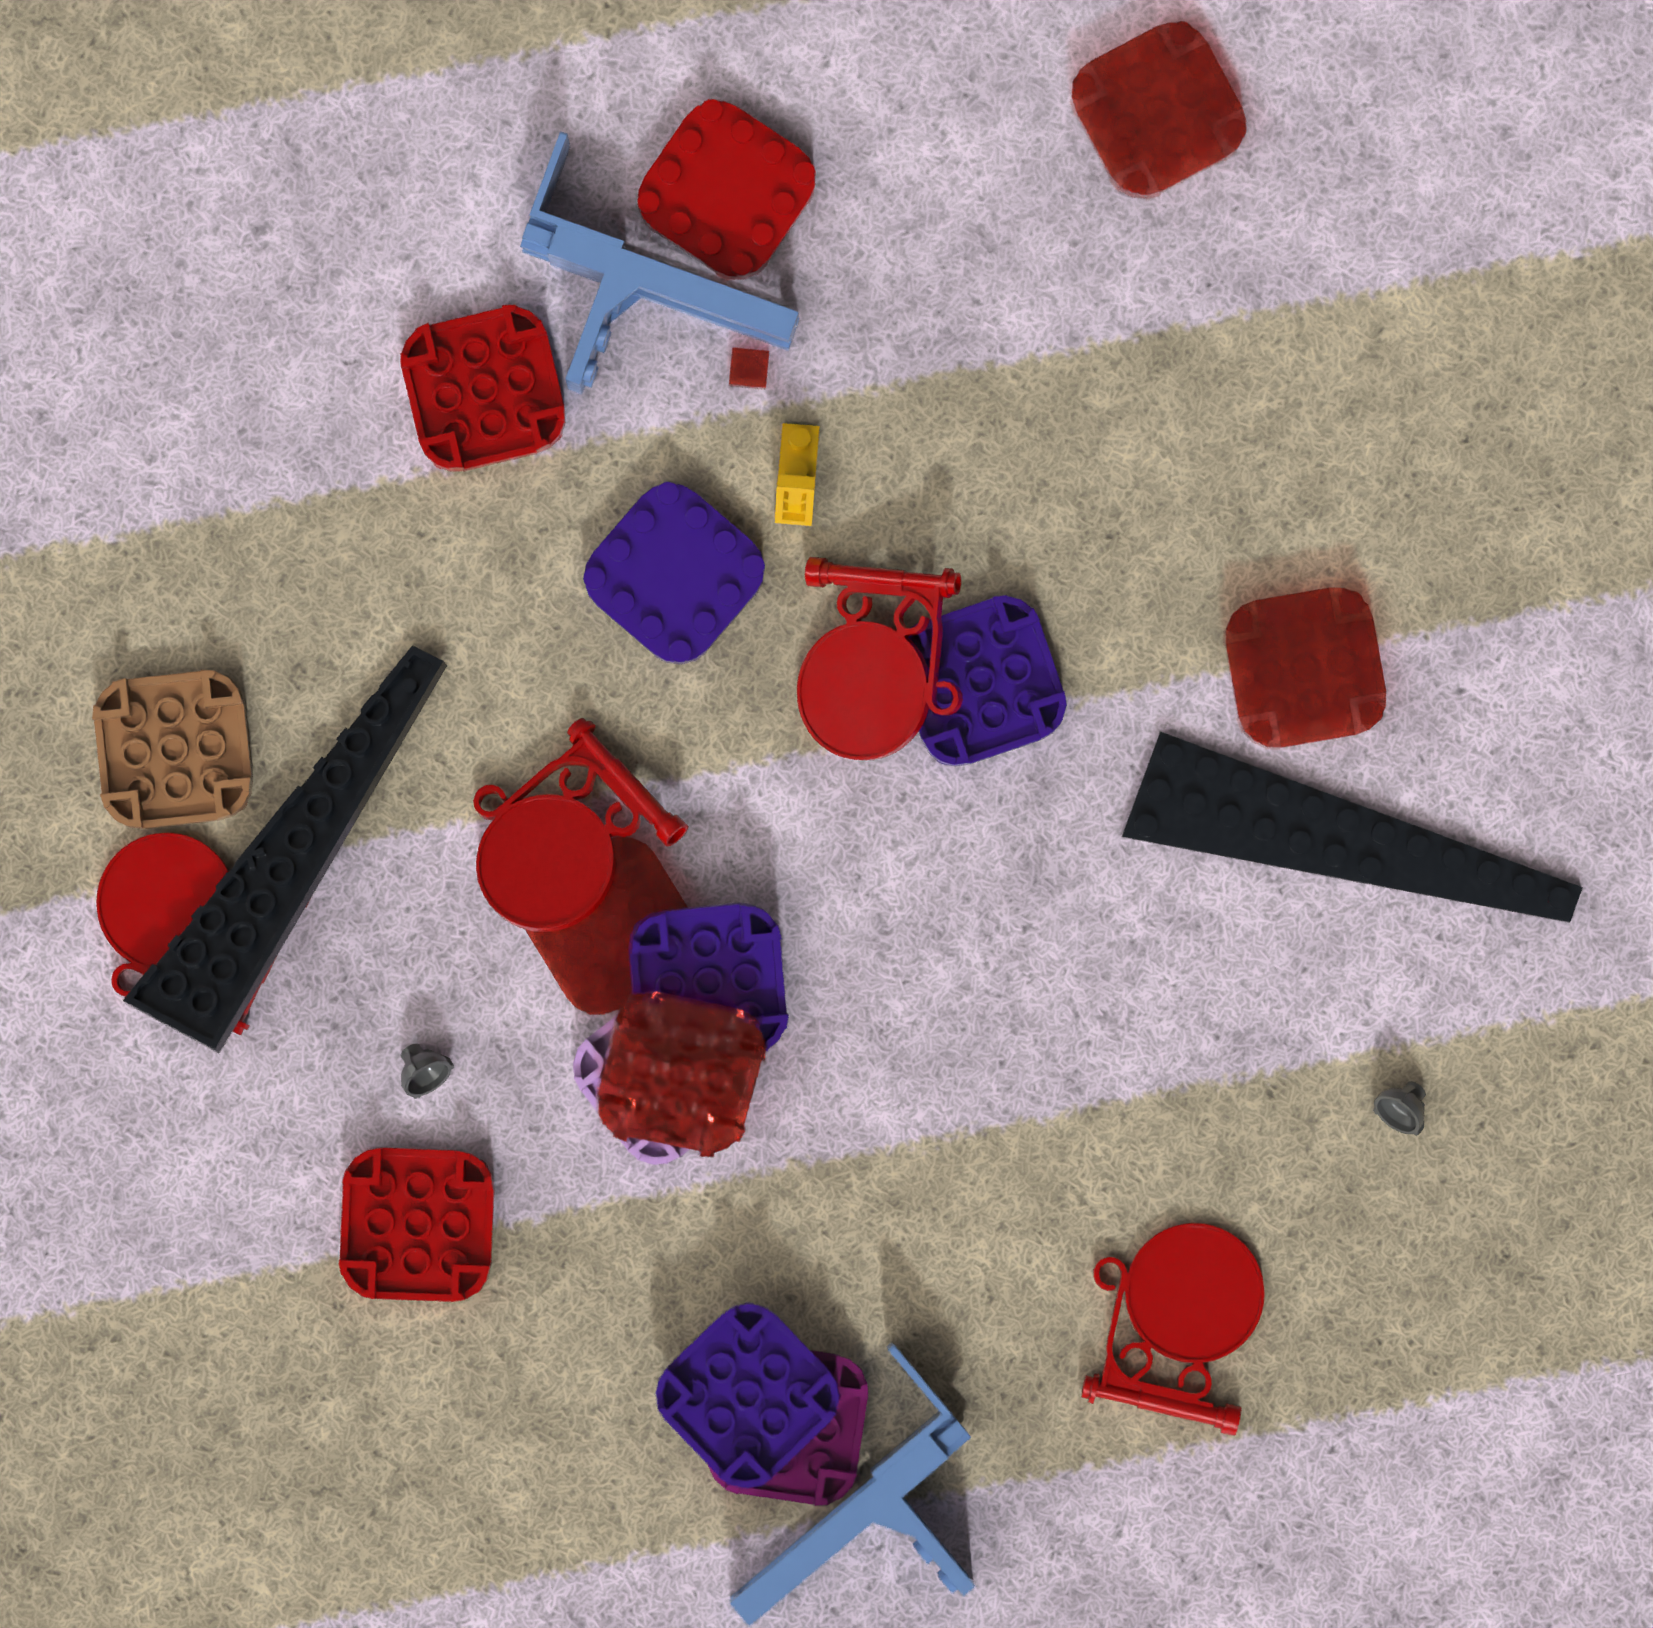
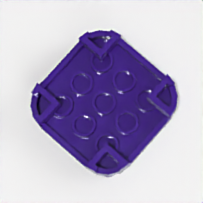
(674, 573)
(1005, 679)
(716, 957)
(747, 1395)

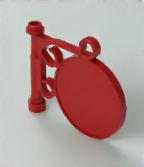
(865, 681)
(551, 856)
(150, 899)
(1191, 1299)

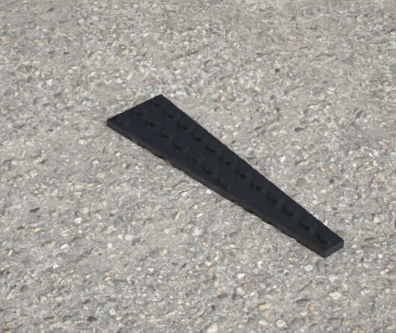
(1252, 815)
(237, 934)

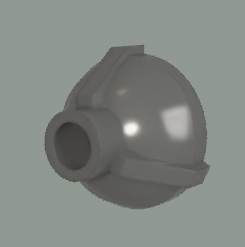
(423, 1070)
(1402, 1108)

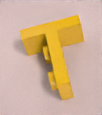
(796, 474)

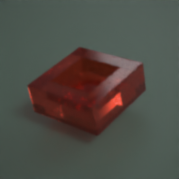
(749, 368)

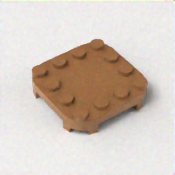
(173, 749)

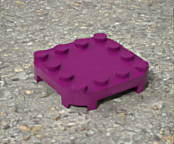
(830, 1460)

